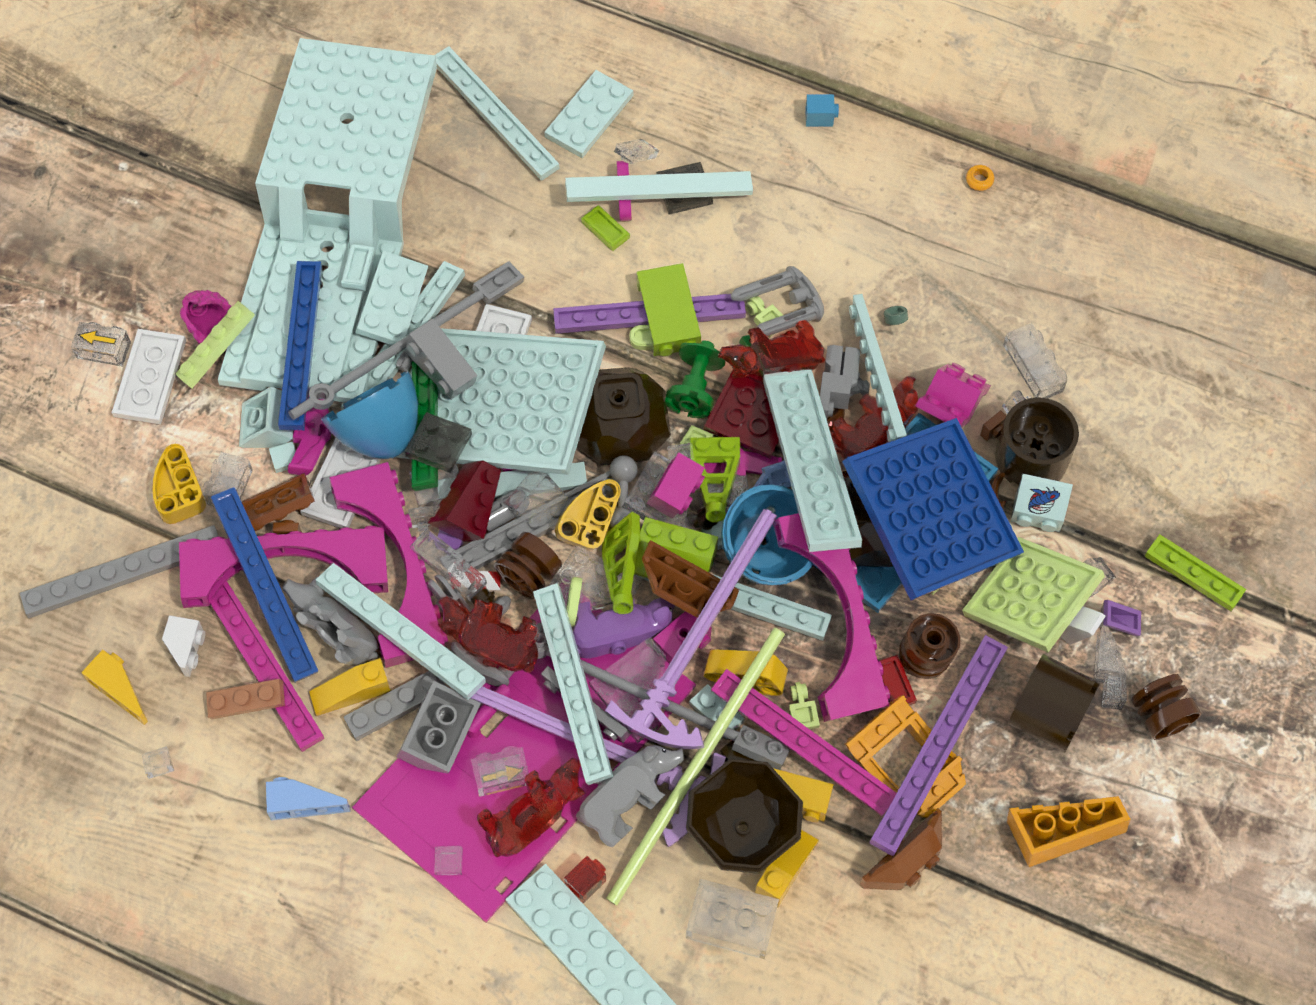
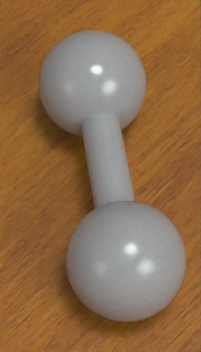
(622, 470)

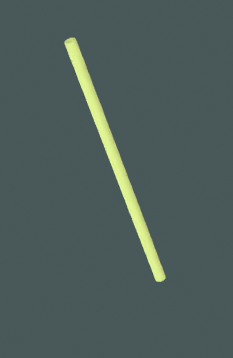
(695, 766)

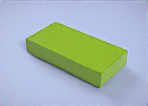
(605, 228)

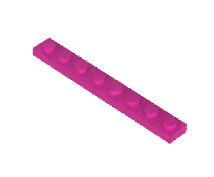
(265, 666)
(808, 745)

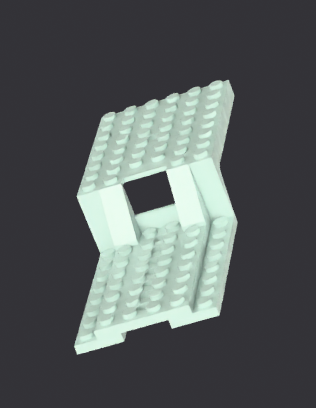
(310, 145)

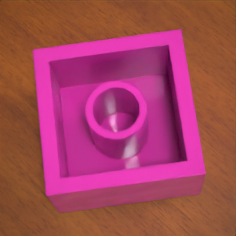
(676, 485)

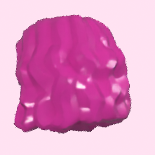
(202, 312)

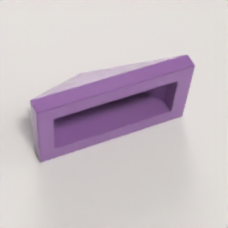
(1121, 617)

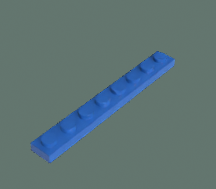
(300, 343)
(264, 584)

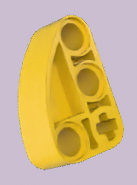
(169, 489)
(581, 518)
(770, 681)

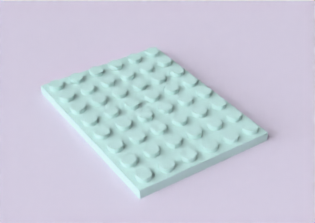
(525, 398)

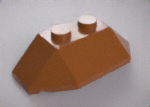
(681, 580)
(913, 855)

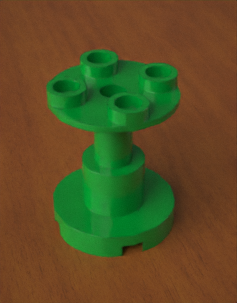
(691, 394)

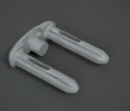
(802, 291)
(492, 675)

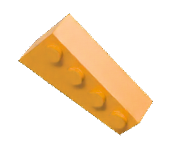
(1066, 827)

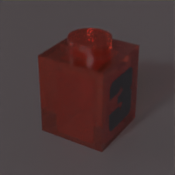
(586, 878)

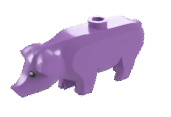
(617, 632)

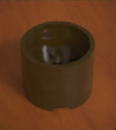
(1036, 440)
(1054, 703)

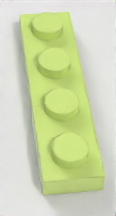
(215, 344)

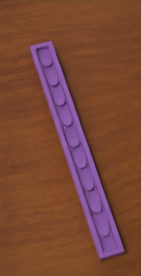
(938, 746)

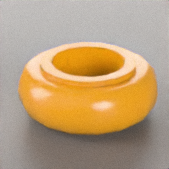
(980, 170)

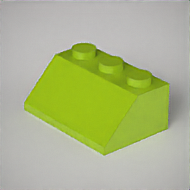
(687, 543)

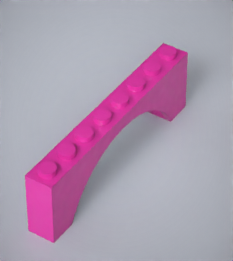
(374, 496)
(209, 563)
(859, 680)

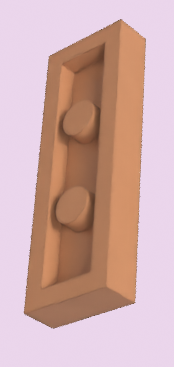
(245, 699)

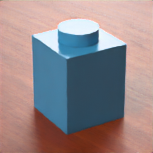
(820, 110)

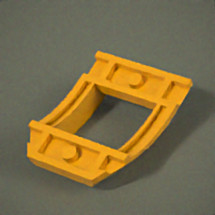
(882, 730)

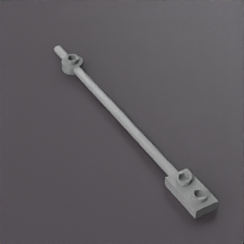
(487, 288)
(747, 741)

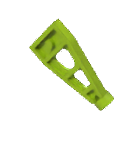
(717, 451)
(616, 539)

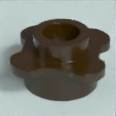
(702, 521)
(484, 595)

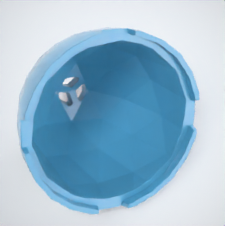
(380, 421)

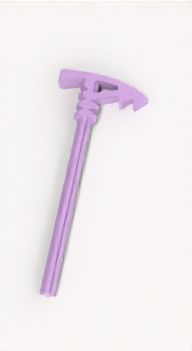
(665, 686)
(613, 751)

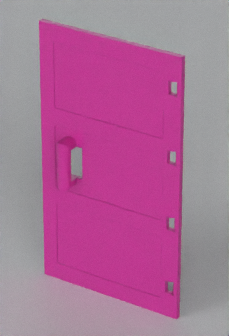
(438, 809)

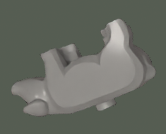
(332, 622)
(630, 783)

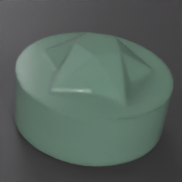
(895, 315)

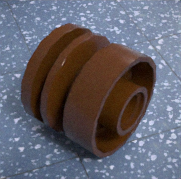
(527, 565)
(929, 645)
(1168, 712)

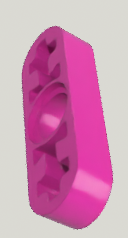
(624, 205)

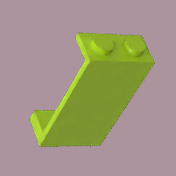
(668, 308)

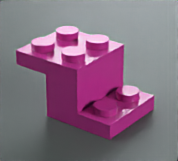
(953, 394)

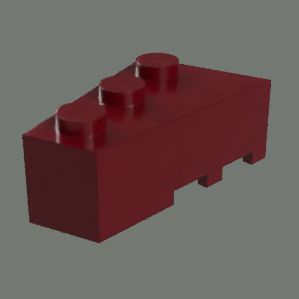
(469, 502)

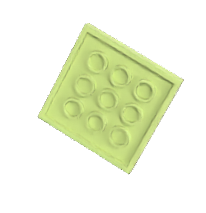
(1034, 595)

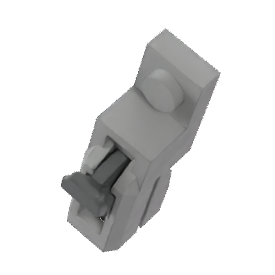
(841, 378)

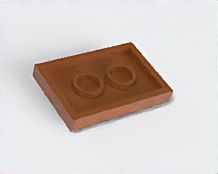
(279, 501)

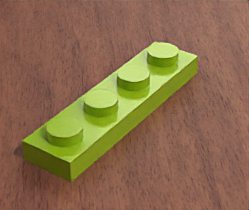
(1195, 572)

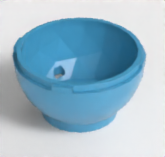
(772, 562)

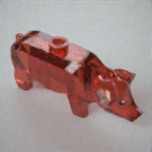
(780, 354)
(869, 429)
(488, 637)
(532, 812)

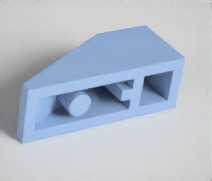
(295, 799)

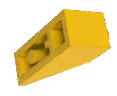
(112, 680)
(350, 687)
(812, 792)
(783, 871)

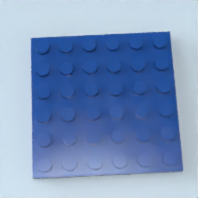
(932, 508)

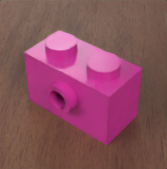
(674, 634)

